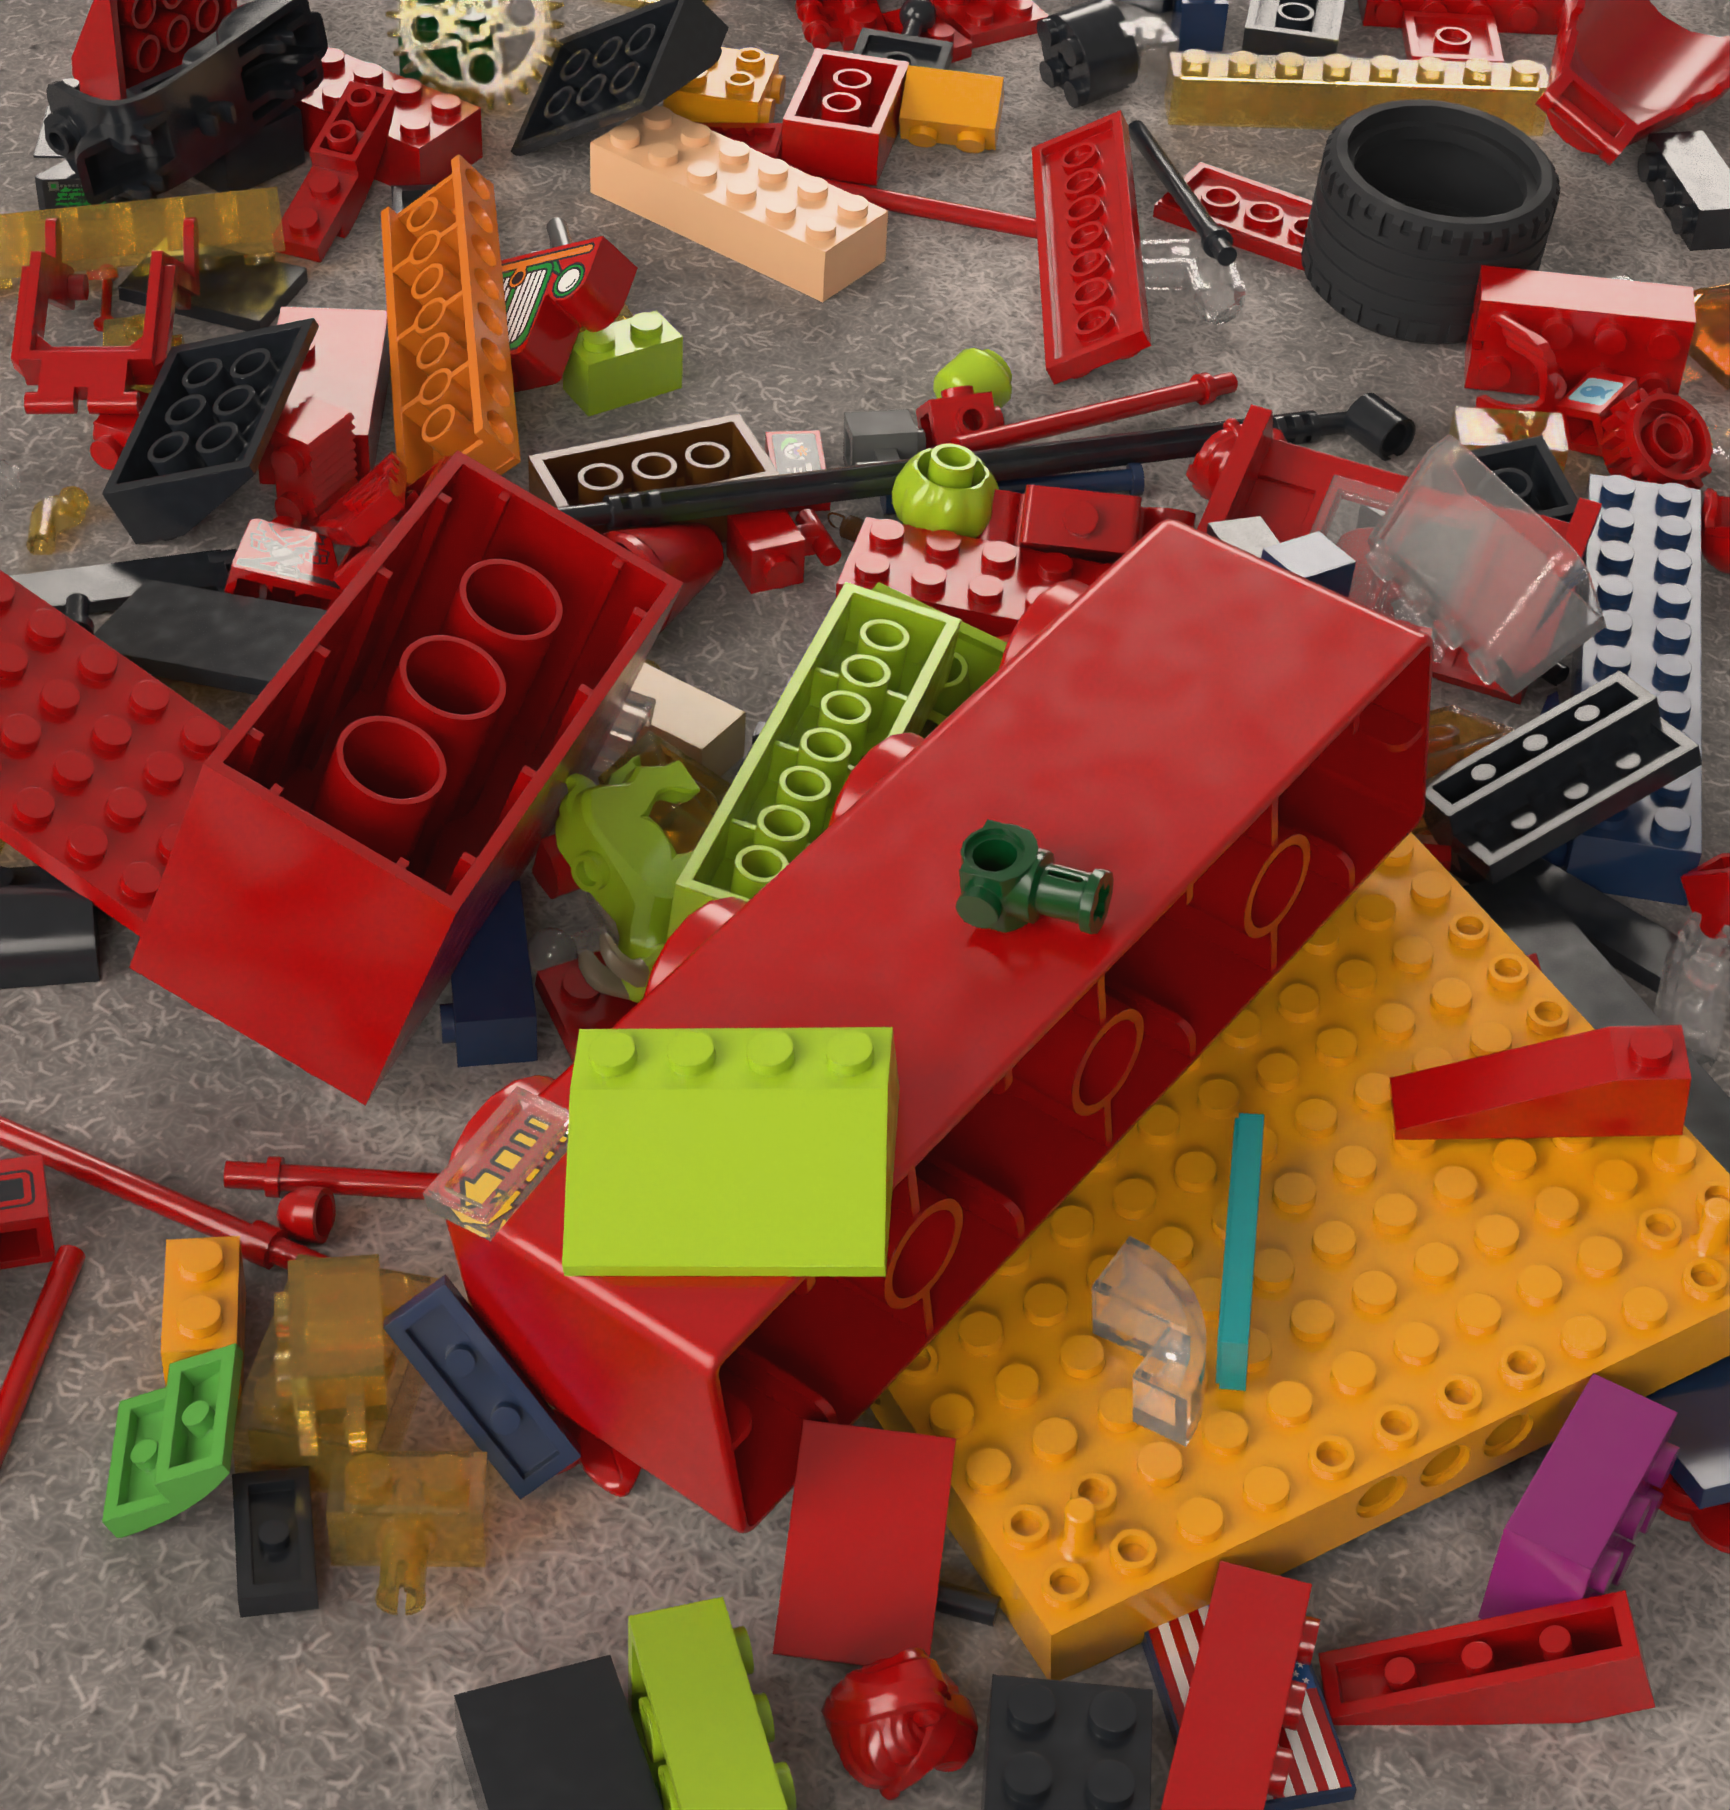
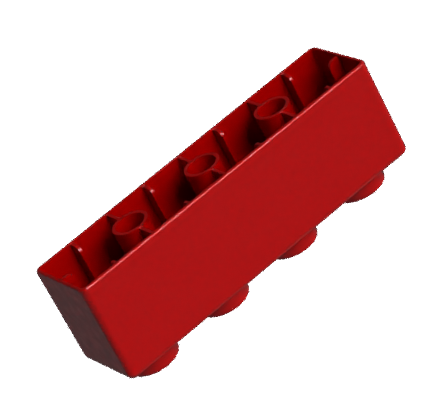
(1175, 722)

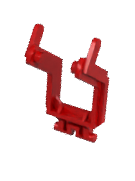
(96, 372)

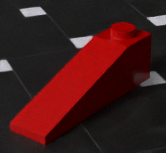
(1563, 1087)
(1514, 1668)

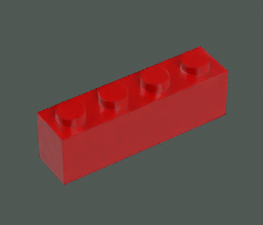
(1243, 1693)

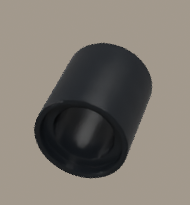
(1379, 426)

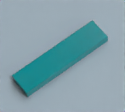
(1240, 1252)

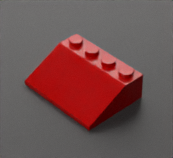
(139, 40)

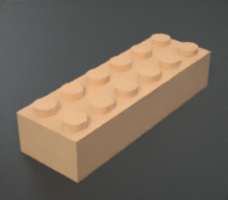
(739, 202)

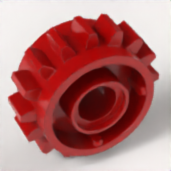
(1657, 440)

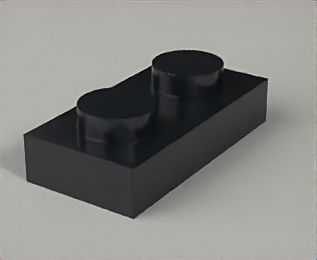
(274, 1542)

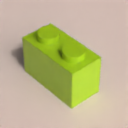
(624, 363)

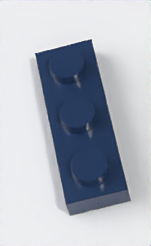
(482, 1387)

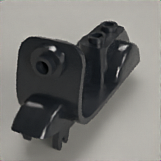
(229, 88)

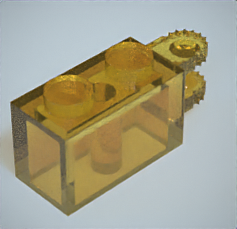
(334, 1347)

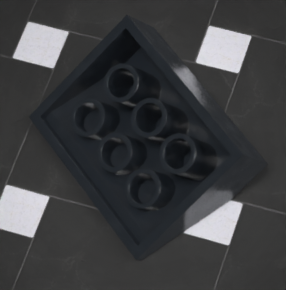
(620, 70)
(205, 428)

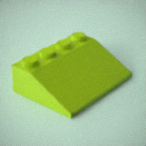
(731, 1152)

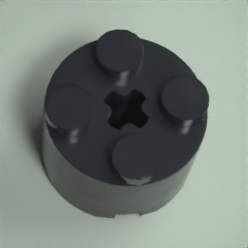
(1087, 52)

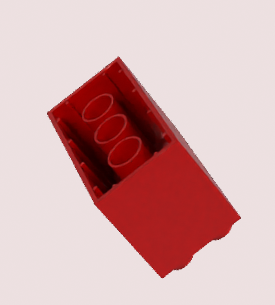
(400, 775)

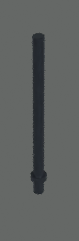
(1215, 239)

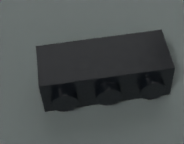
(1690, 186)

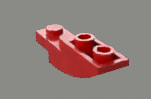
(342, 171)

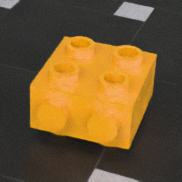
(734, 90)

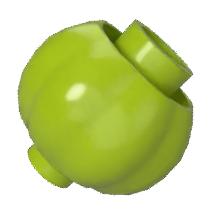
(945, 491)

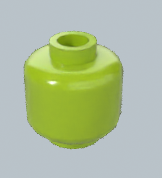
(980, 369)

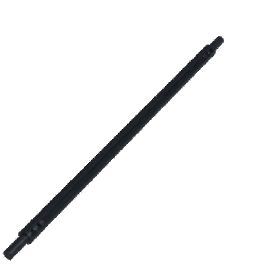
(878, 479)

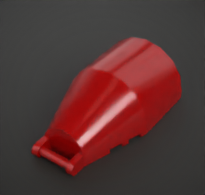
(1628, 74)

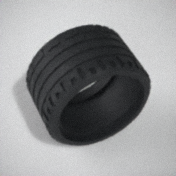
(1413, 210)

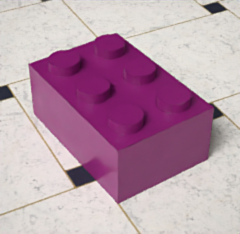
(1585, 1503)

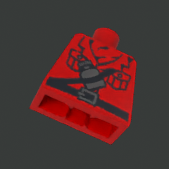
(284, 564)

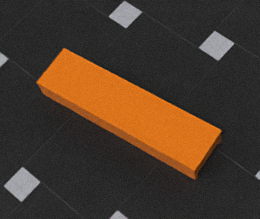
(449, 327)

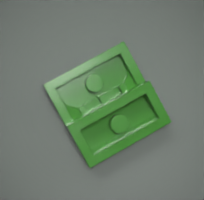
(173, 1442)

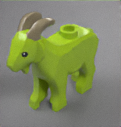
(625, 866)

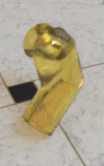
(54, 517)

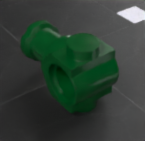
(1015, 883)

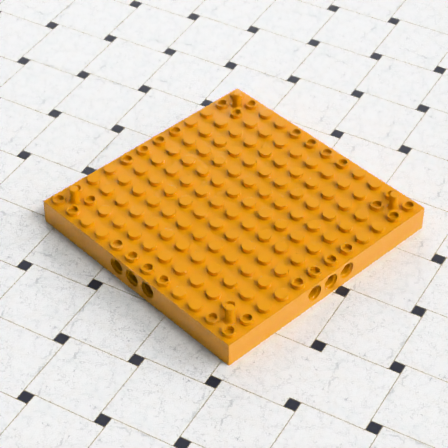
(1406, 1297)

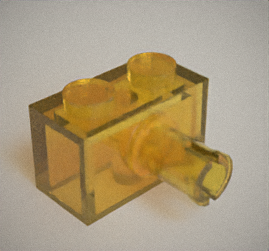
(408, 1516)

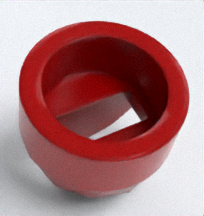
(307, 1214)

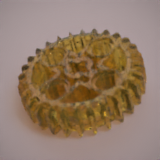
(471, 86)

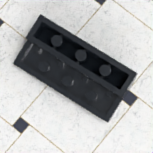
(1555, 778)
(45, 931)

